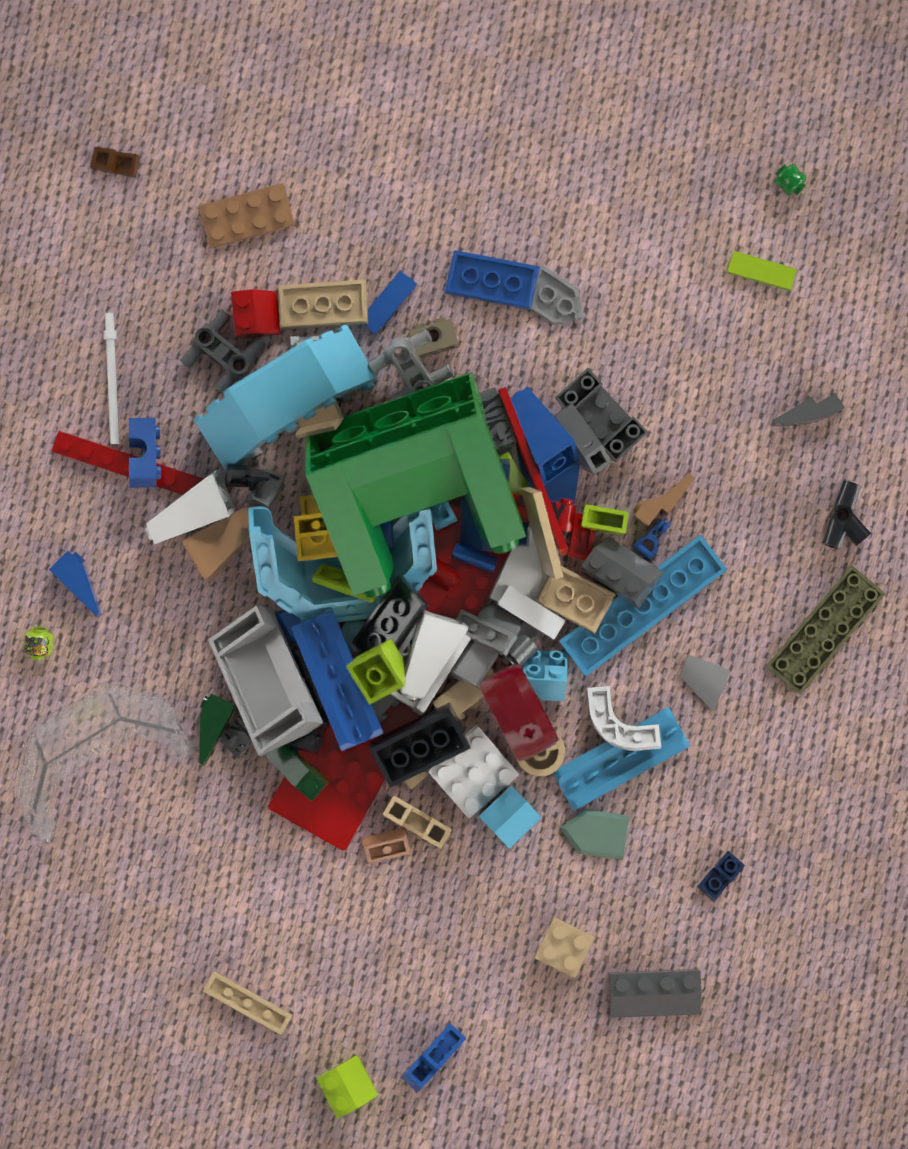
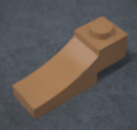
(647, 510)

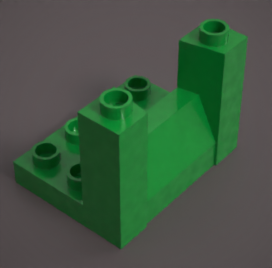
(404, 461)

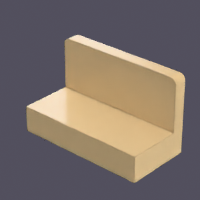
(323, 421)

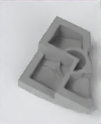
(705, 679)

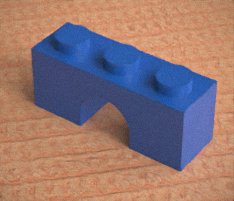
(143, 470)

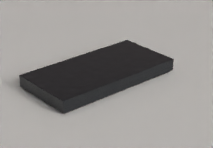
(392, 617)

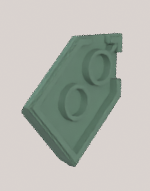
(598, 833)

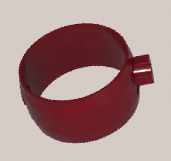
(518, 712)

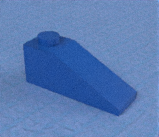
(76, 578)

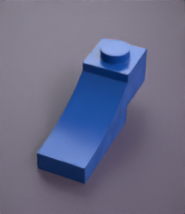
(433, 1057)

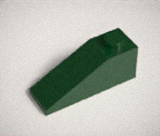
(213, 720)
(298, 771)

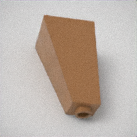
(219, 543)

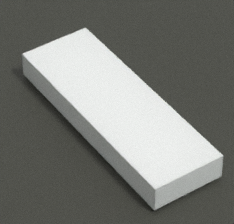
(531, 612)

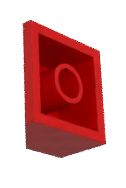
(255, 313)

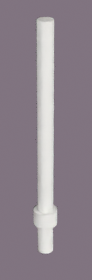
(110, 336)

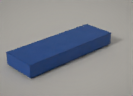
(389, 301)

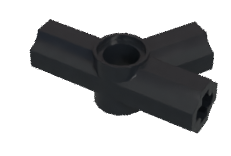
(852, 526)

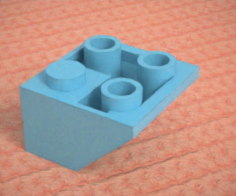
(547, 674)

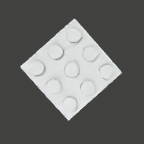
(475, 774)

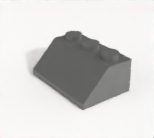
(621, 571)

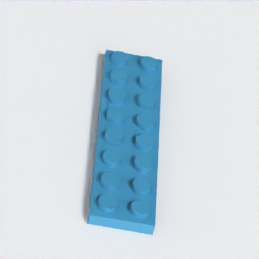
(683, 577)

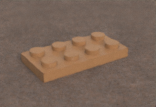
(246, 215)

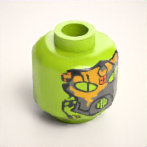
(38, 643)

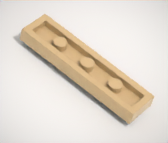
(247, 1002)

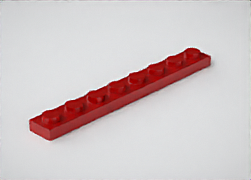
(118, 462)

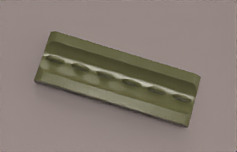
(825, 629)

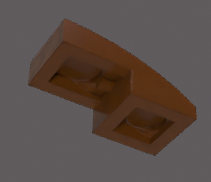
(115, 162)

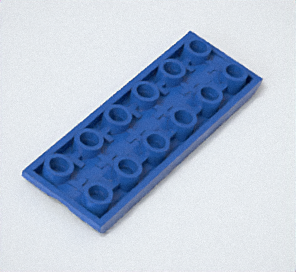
(326, 660)

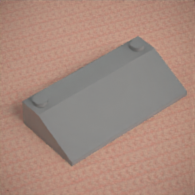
(265, 680)

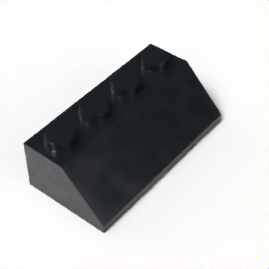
(419, 745)

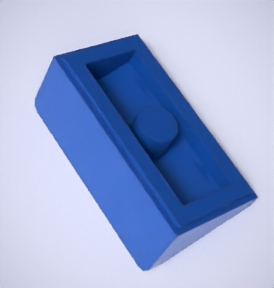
(474, 557)

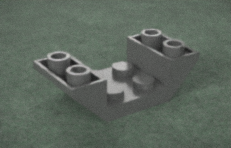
(602, 414)

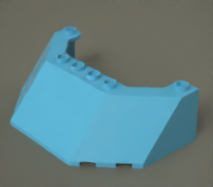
(284, 394)
(290, 580)

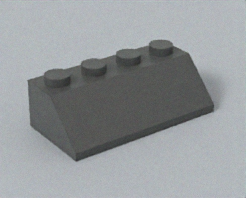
(655, 993)

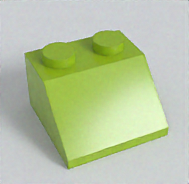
(378, 671)
(347, 1086)

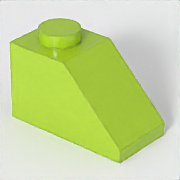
(605, 520)

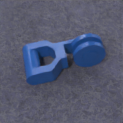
(662, 526)

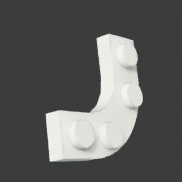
(616, 732)

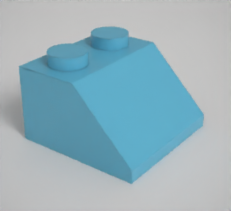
(510, 816)

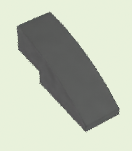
(810, 412)

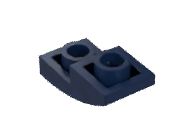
(720, 875)

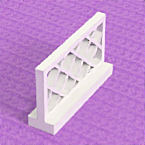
(420, 705)

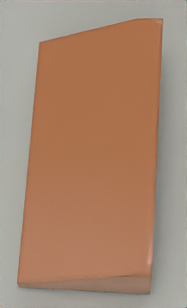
(386, 845)

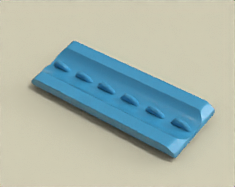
(610, 766)

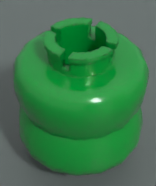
(790, 179)

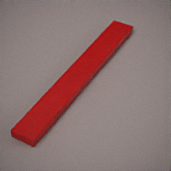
(532, 469)

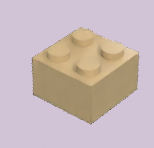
(564, 947)

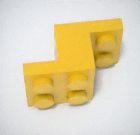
(311, 532)

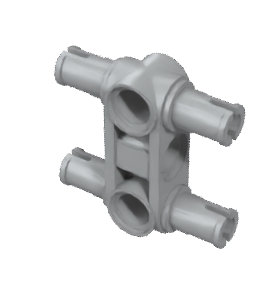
(409, 363)

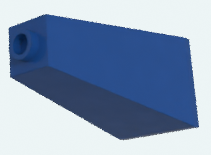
(548, 440)

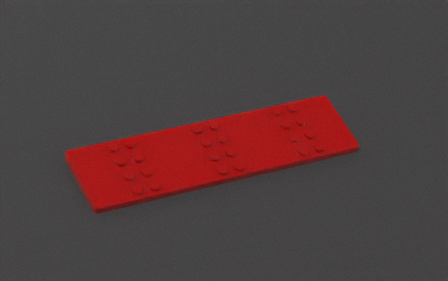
(354, 772)

